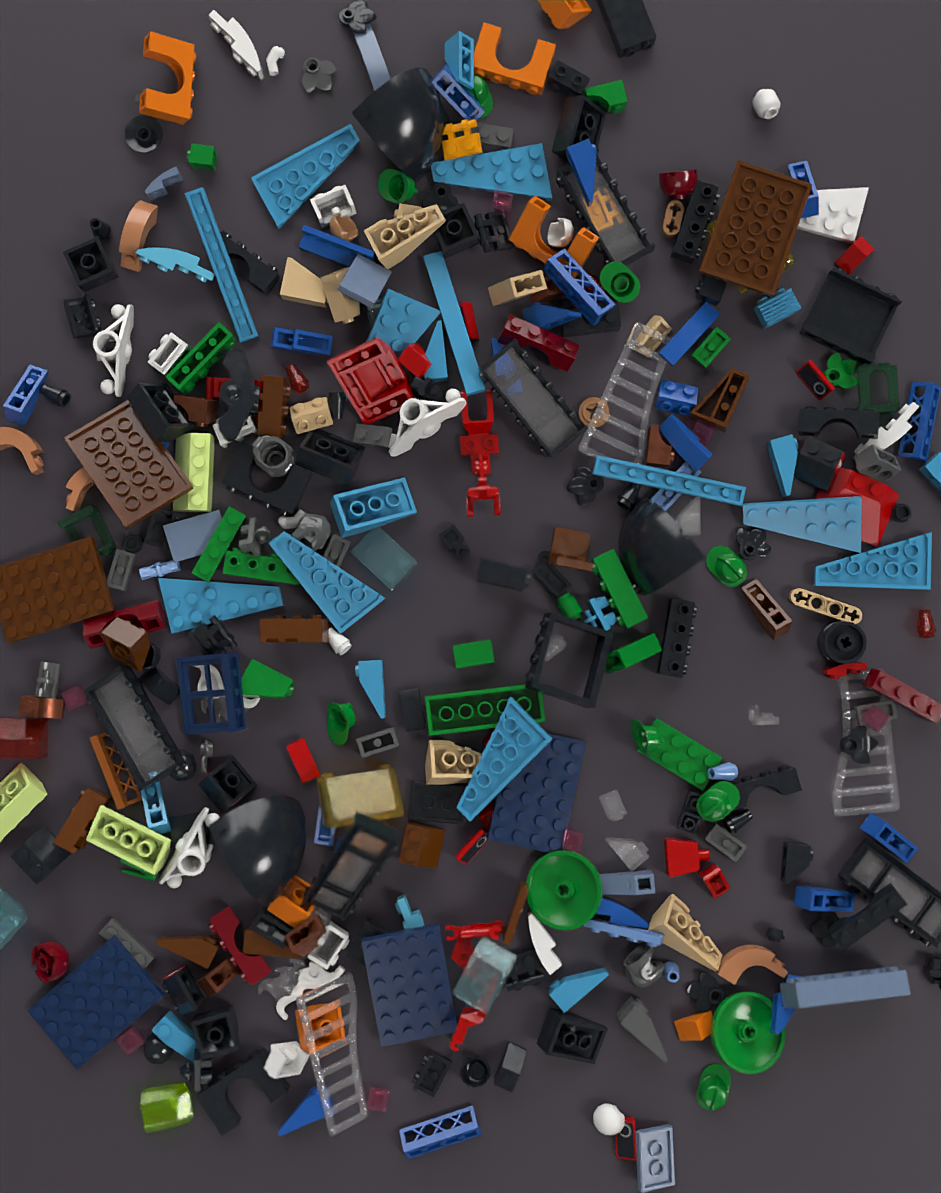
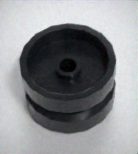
(853, 642)

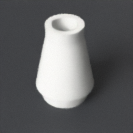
(338, 642)

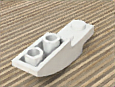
(240, 43)
(895, 431)

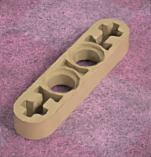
(825, 606)

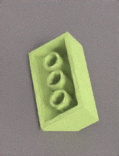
(196, 459)
(18, 796)
(129, 840)

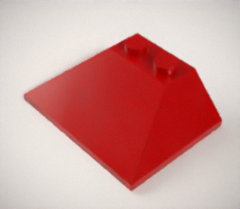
(372, 380)
(876, 501)

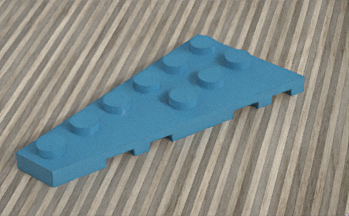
(509, 171)
(296, 178)
(401, 321)
(818, 520)
(890, 567)
(332, 589)
(194, 602)
(508, 751)

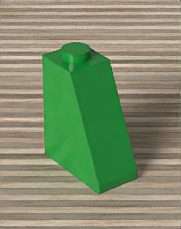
(632, 653)
(265, 682)

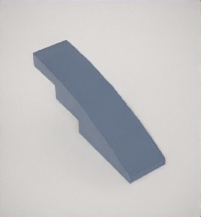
(372, 57)

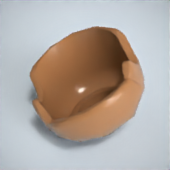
(343, 227)

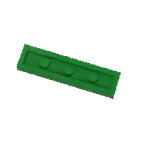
(218, 544)

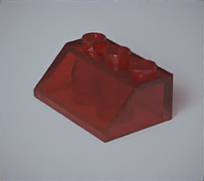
(23, 738)

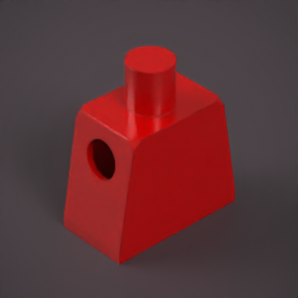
(683, 856)

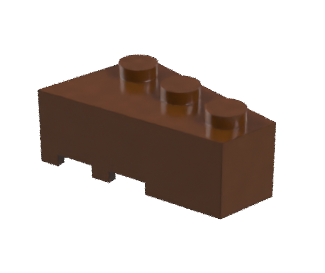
(720, 404)
(273, 406)
(294, 629)
(76, 829)

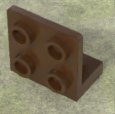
(570, 549)

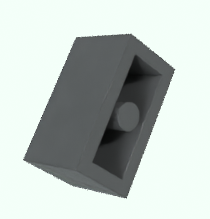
(378, 742)

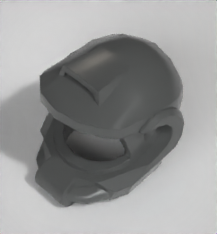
(273, 455)
(314, 529)
(641, 970)

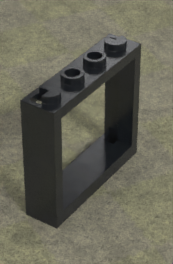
(597, 666)

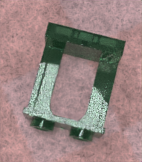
(863, 373)
(93, 512)

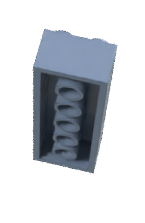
(844, 987)

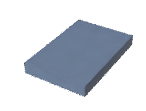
(364, 280)
(190, 536)
(655, 1158)

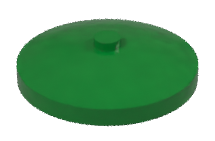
(564, 890)
(743, 1033)

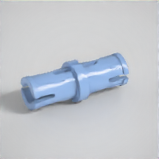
(159, 569)

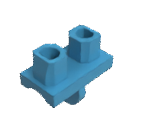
(596, 606)

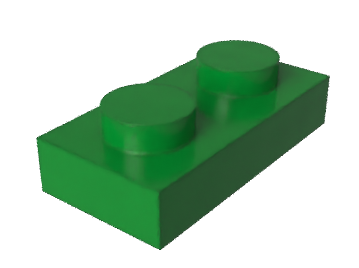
(710, 347)

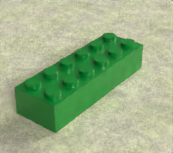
(478, 708)

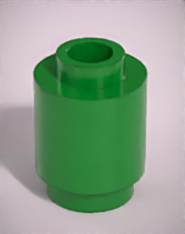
(569, 606)

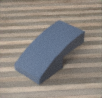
(158, 186)

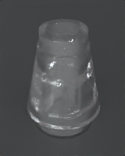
(556, 645)

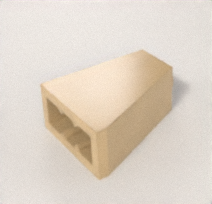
(302, 285)
(517, 287)
(341, 305)

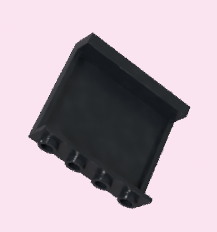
(850, 316)

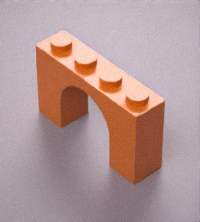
(180, 58)
(530, 78)
(528, 236)

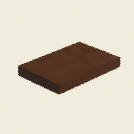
(515, 912)

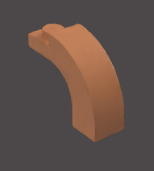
(136, 228)
(26, 444)
(79, 484)
(746, 956)

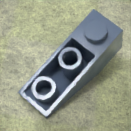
(628, 883)

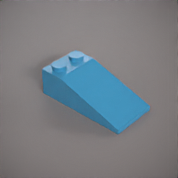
(372, 506)

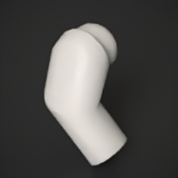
(275, 53)
(291, 522)

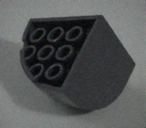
(405, 120)
(654, 548)
(263, 844)

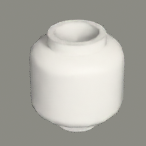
(766, 103)

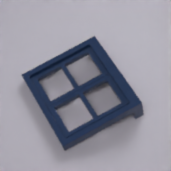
(232, 692)

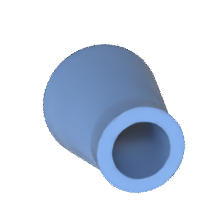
(724, 772)
(671, 967)

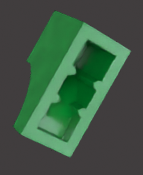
(608, 95)

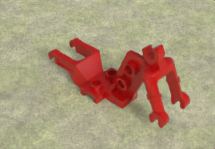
(480, 447)
(461, 955)

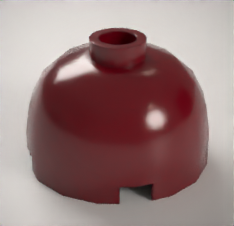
(678, 183)
(50, 960)

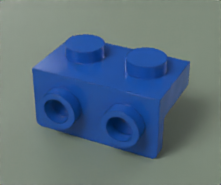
(676, 397)

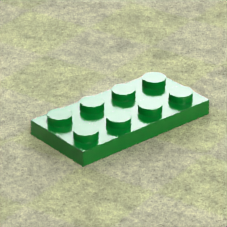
(683, 756)

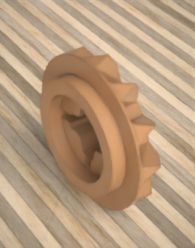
(590, 403)

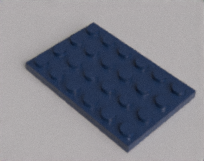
(539, 799)
(409, 984)
(96, 1002)

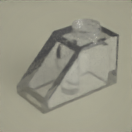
(690, 519)
(629, 851)

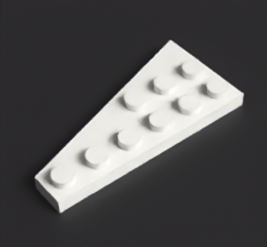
(838, 214)

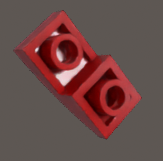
(838, 670)
(303, 760)

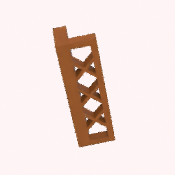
(111, 774)

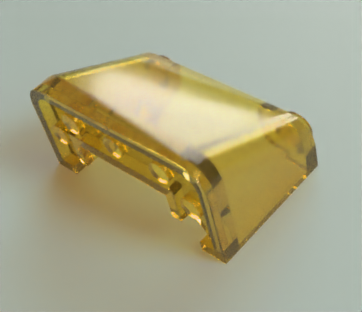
(368, 792)

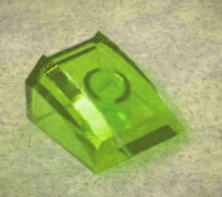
(166, 1107)

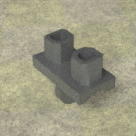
(255, 537)
(48, 680)

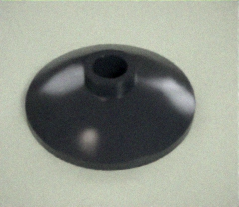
(140, 126)

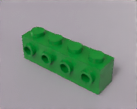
(201, 358)
(258, 567)
(619, 589)

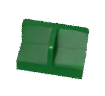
(473, 653)

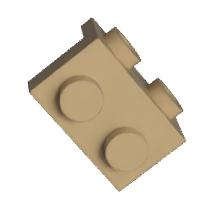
(311, 415)

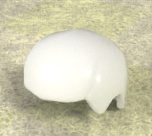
(560, 233)
(608, 1119)

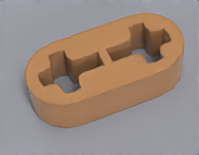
(668, 219)

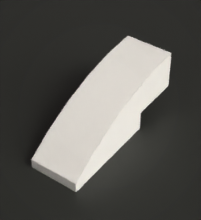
(543, 944)

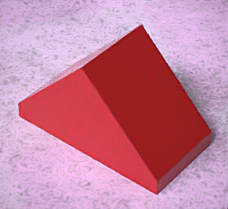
(854, 255)
(415, 360)
(714, 880)

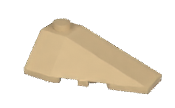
(402, 235)
(449, 763)
(684, 933)

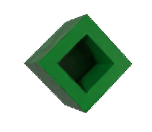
(202, 157)

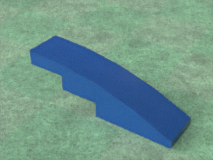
(689, 334)

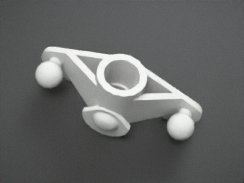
(122, 350)
(423, 419)
(181, 863)

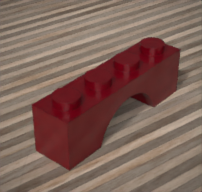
(558, 349)
(146, 616)
(903, 694)
(252, 966)

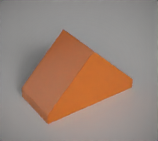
(694, 1027)

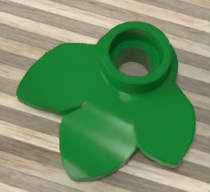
(842, 371)

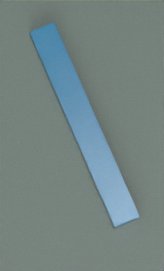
(221, 264)
(454, 323)
(669, 480)

